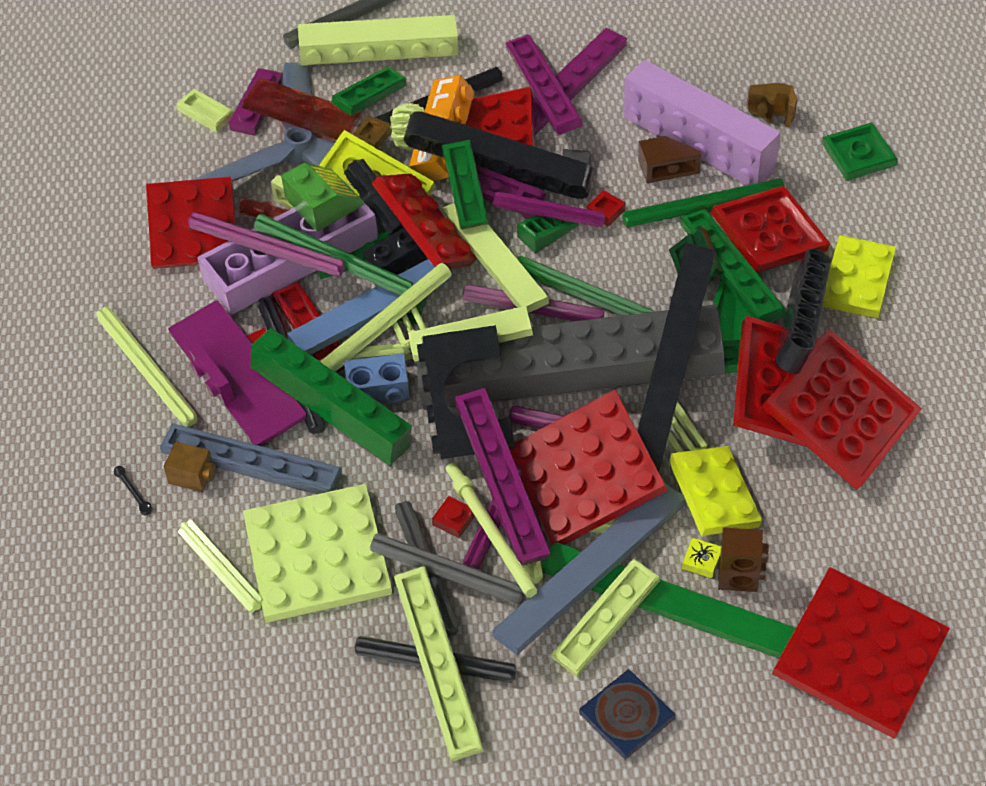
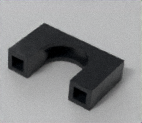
(441, 355)

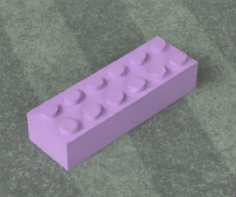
(689, 115)
(245, 275)

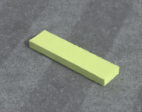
(509, 324)
(605, 617)

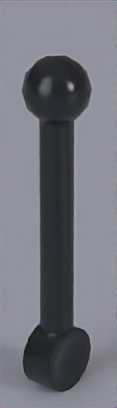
(144, 507)

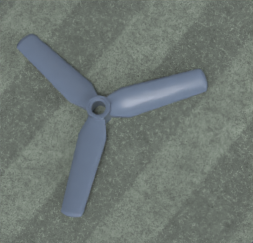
(297, 144)

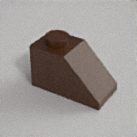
(667, 159)

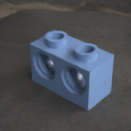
(380, 377)

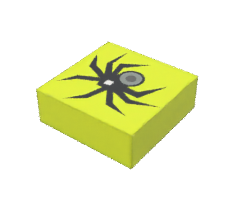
(701, 558)

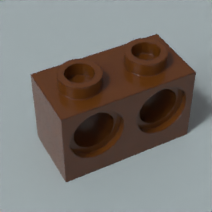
(742, 559)

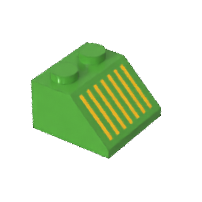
(319, 194)

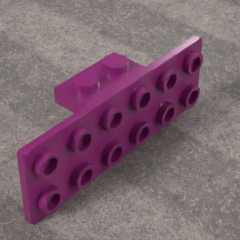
(223, 359)

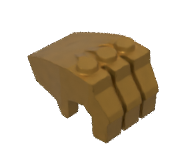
(772, 100)

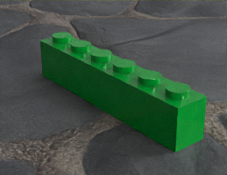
(330, 396)

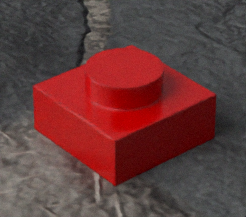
(453, 517)

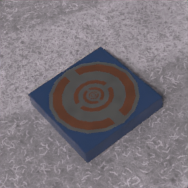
(627, 714)

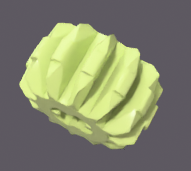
(399, 123)

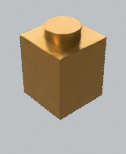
(189, 466)

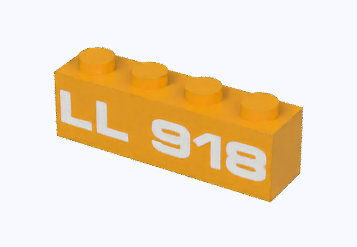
(450, 100)

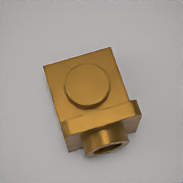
(373, 131)

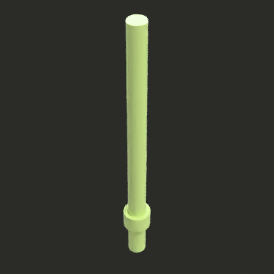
(465, 489)

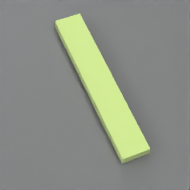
(500, 263)
(438, 664)

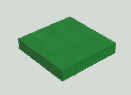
(859, 151)

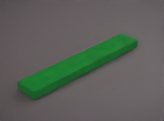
(737, 272)

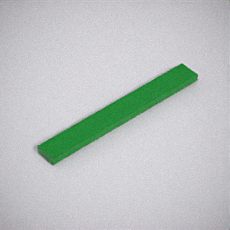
(693, 609)

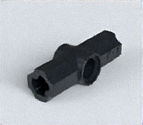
(361, 179)

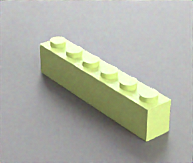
(378, 40)

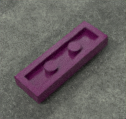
(248, 121)

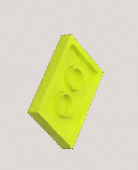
(858, 276)
(714, 490)

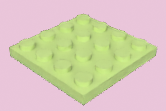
(316, 553)

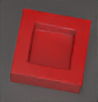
(609, 205)

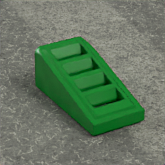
(537, 241)

